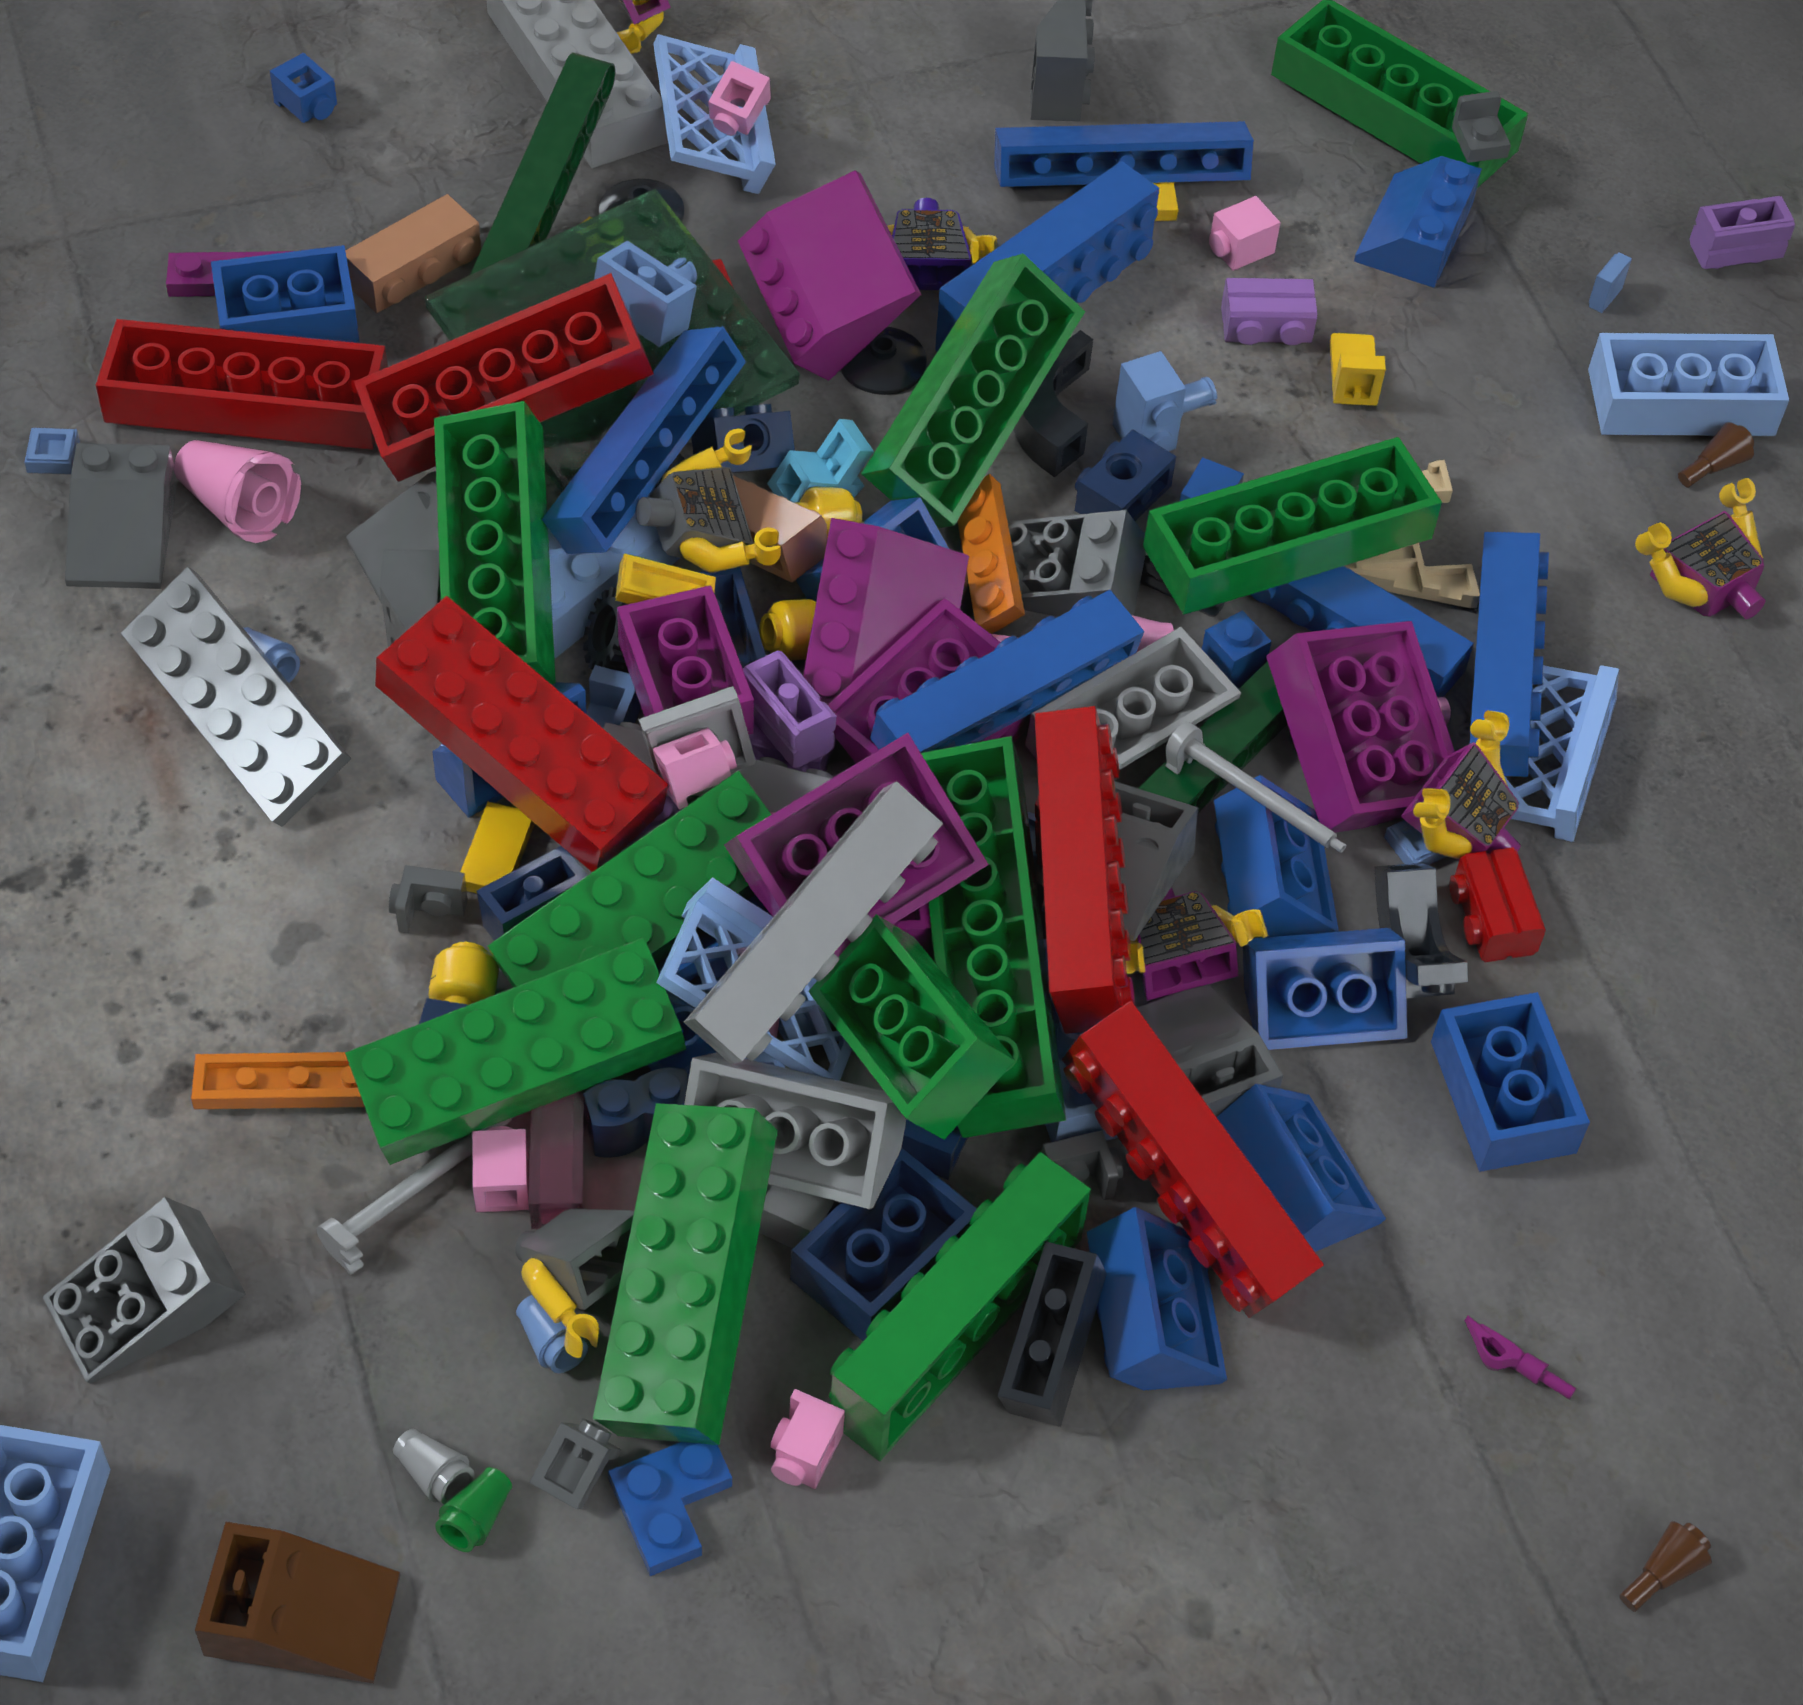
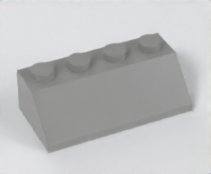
(1149, 695)
(830, 1133)

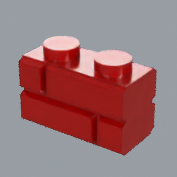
(1497, 905)

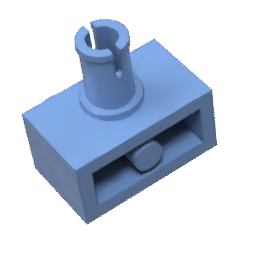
(655, 294)
(1154, 399)

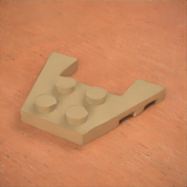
(1404, 568)

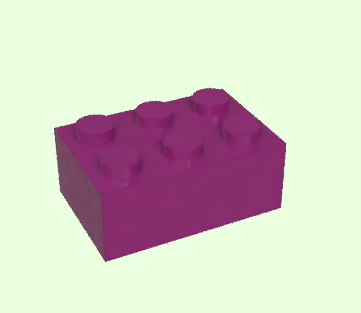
(681, 651)

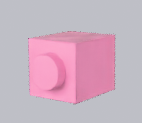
(1244, 233)
(500, 1169)

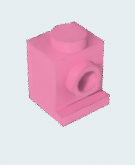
(738, 88)
(694, 764)
(806, 1440)

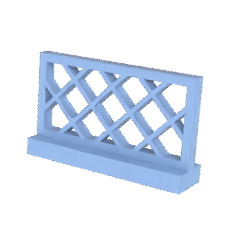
(752, 150)
(1582, 745)
(735, 925)

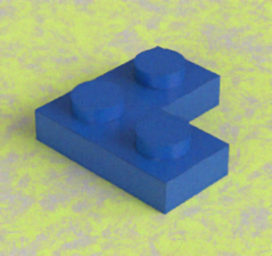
(654, 1498)

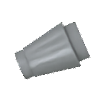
(433, 1465)

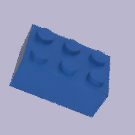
(288, 294)
(1509, 1082)

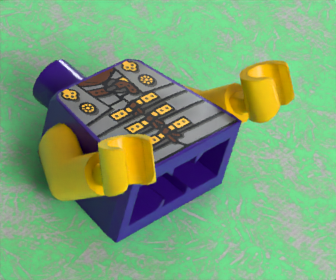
(937, 243)

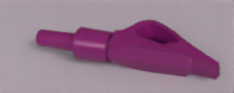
(1514, 1357)

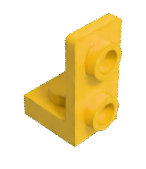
(1355, 369)

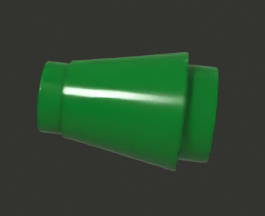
(473, 1511)

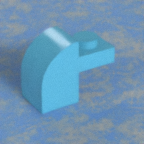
(833, 465)

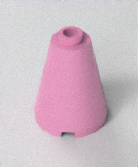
(240, 486)

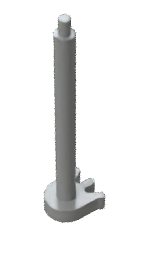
(1187, 744)
(341, 1238)

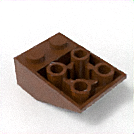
(295, 1605)

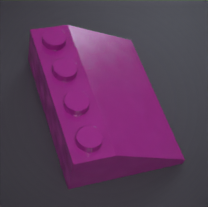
(829, 273)
(872, 594)
(926, 651)
(1361, 720)
(791, 842)

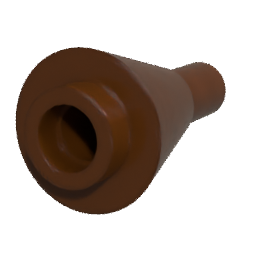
(1728, 448)
(1675, 1557)

